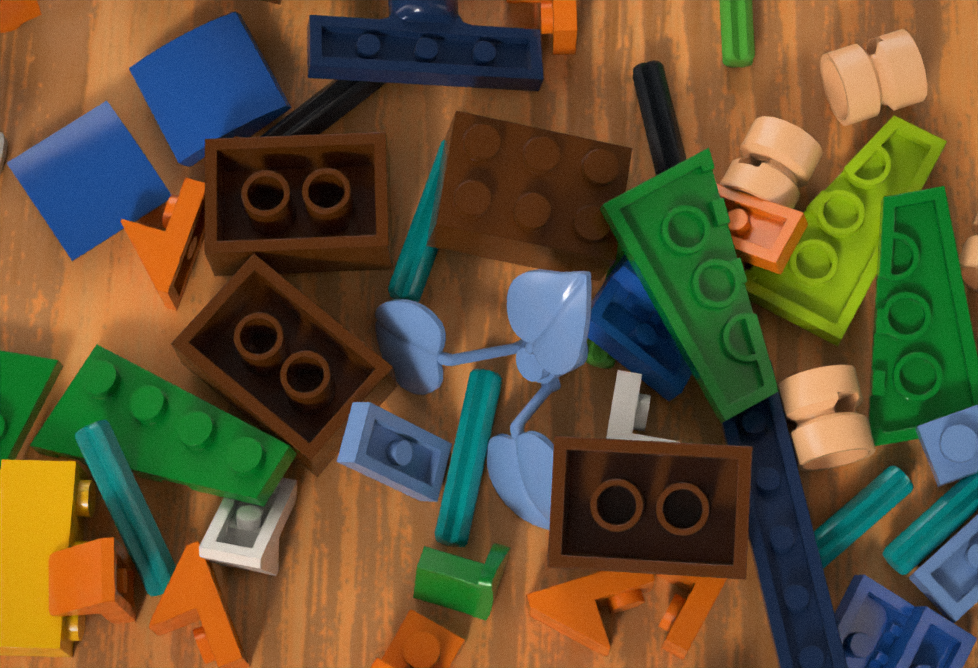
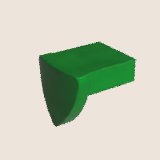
(460, 581)

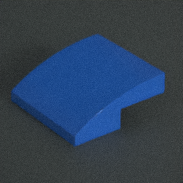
(209, 87)
(89, 180)
(634, 334)
(892, 633)

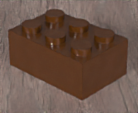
(527, 195)
(299, 202)
(283, 362)
(650, 507)

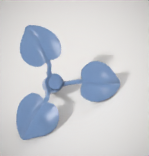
(553, 321)

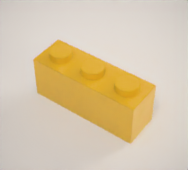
(39, 514)

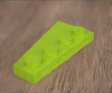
(840, 244)

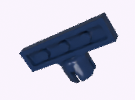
(424, 46)

